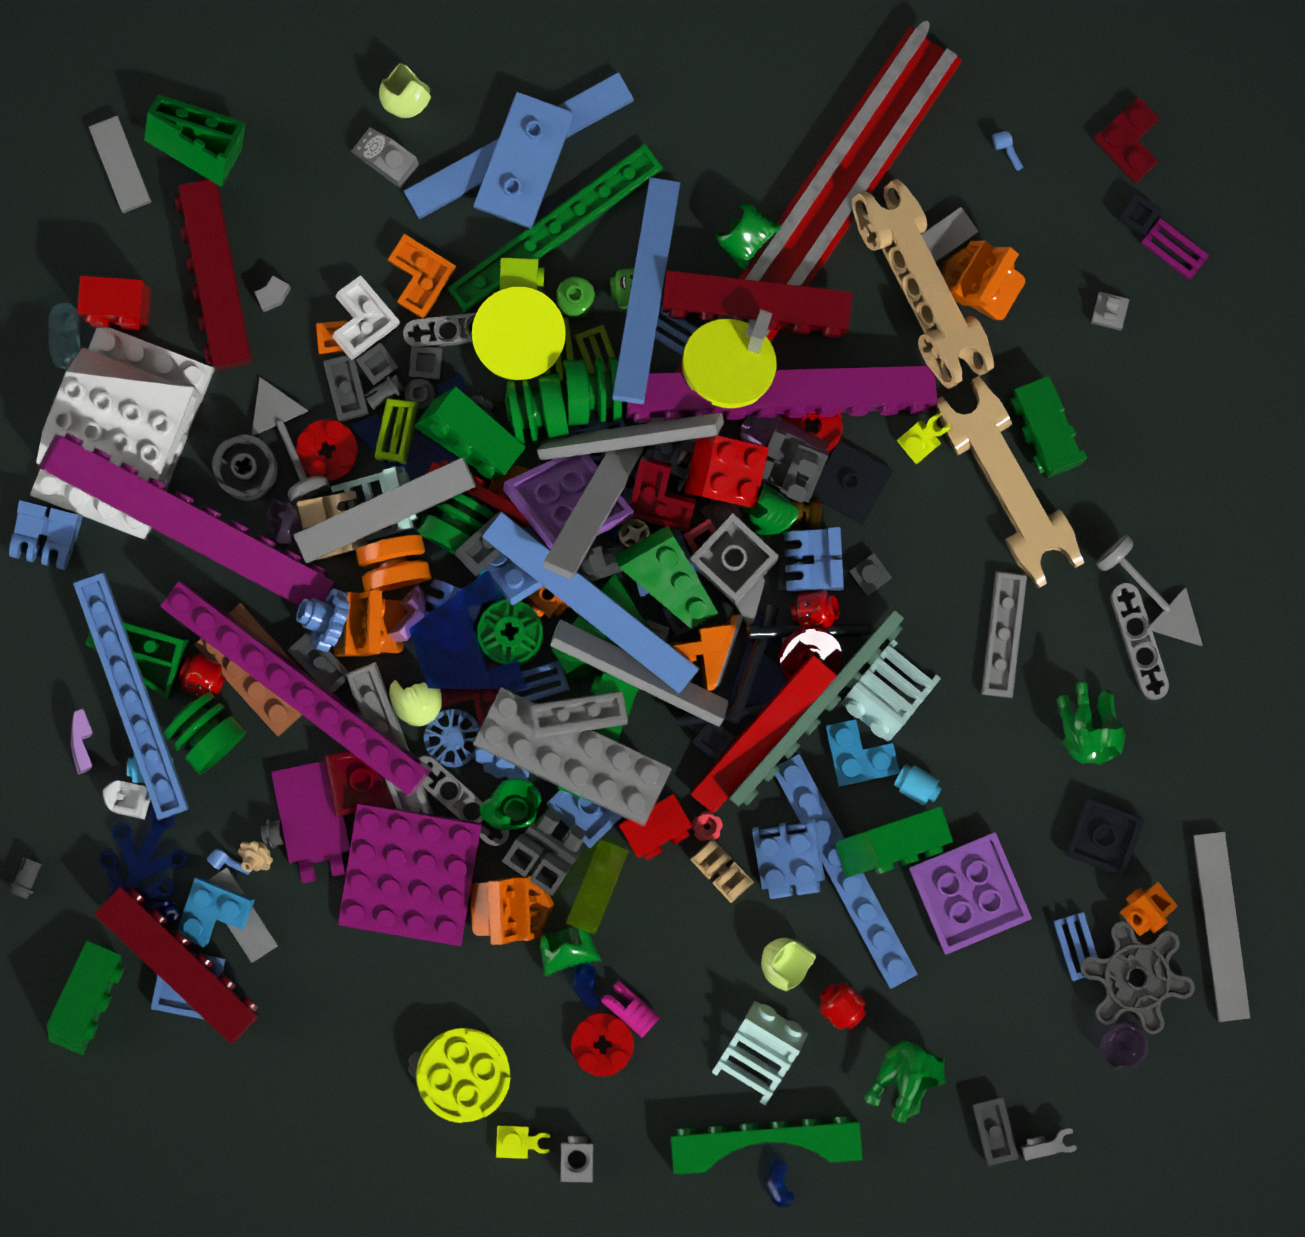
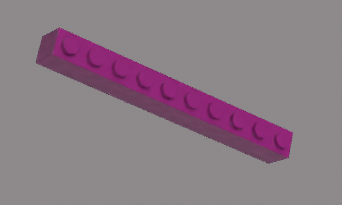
(799, 393)
(183, 522)
(296, 687)

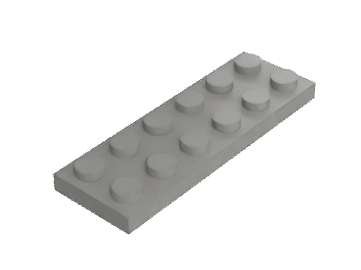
(575, 761)

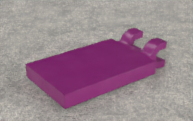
(309, 820)

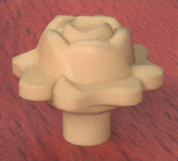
(255, 856)

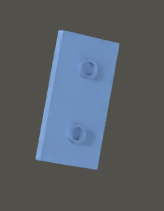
(524, 160)

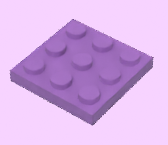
(553, 490)
(970, 893)

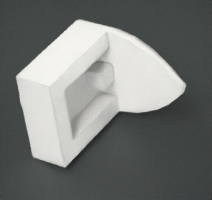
(127, 798)

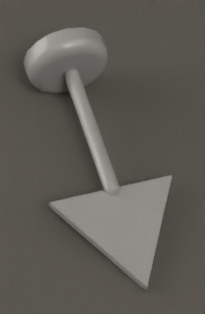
(273, 410)
(1176, 618)

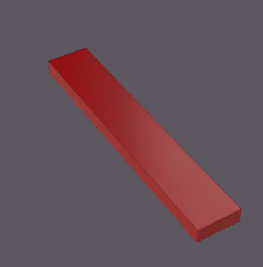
(763, 733)

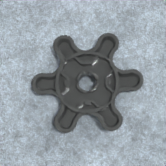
(1158, 982)

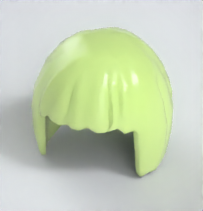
(404, 93)
(415, 704)
(786, 962)

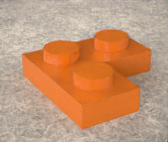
(428, 271)

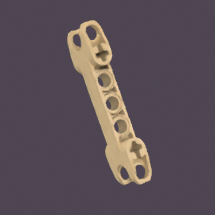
(900, 238)
(982, 435)

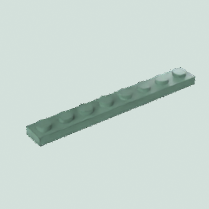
(827, 700)

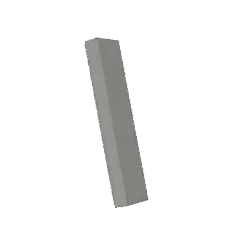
(1003, 634)

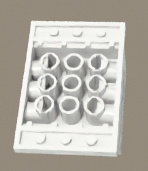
(131, 405)

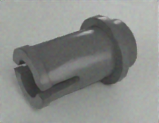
(385, 390)
(25, 878)

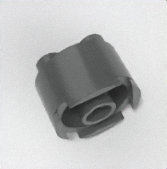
(239, 451)

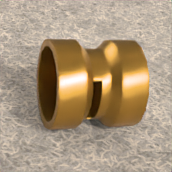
(812, 516)

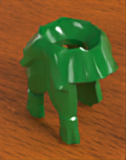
(1084, 741)
(914, 1072)

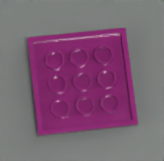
(409, 874)

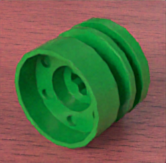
(590, 391)
(537, 408)
(457, 522)
(525, 643)
(204, 732)

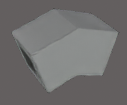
(272, 294)

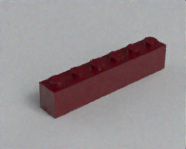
(215, 275)
(742, 299)
(177, 964)

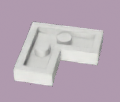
(370, 318)

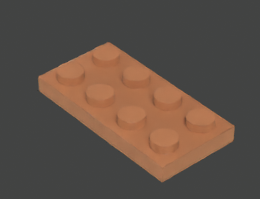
(265, 703)

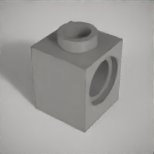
(577, 1174)

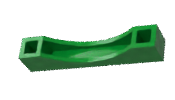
(699, 1151)

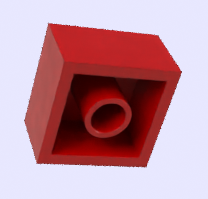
(114, 302)
(726, 470)
(664, 824)

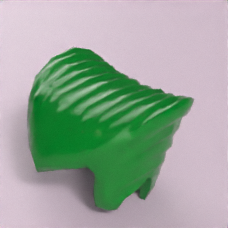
(747, 235)
(772, 512)
(512, 805)
(567, 949)

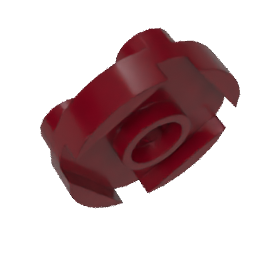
(808, 640)

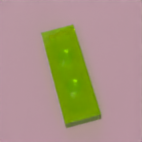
(597, 887)

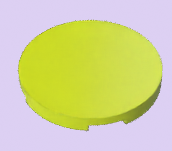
(518, 333)
(723, 368)
(463, 1075)

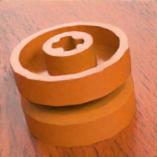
(392, 559)

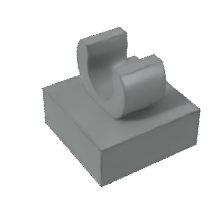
(1110, 311)

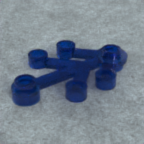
(139, 866)

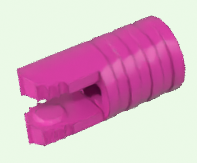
(636, 1015)

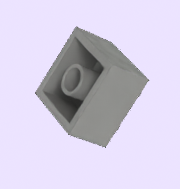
(734, 559)

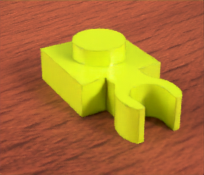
(922, 438)
(515, 1142)

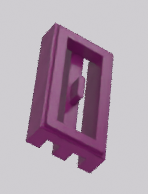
(1161, 224)

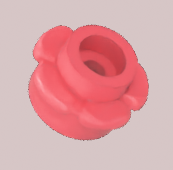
(707, 818)

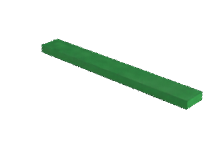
(558, 225)

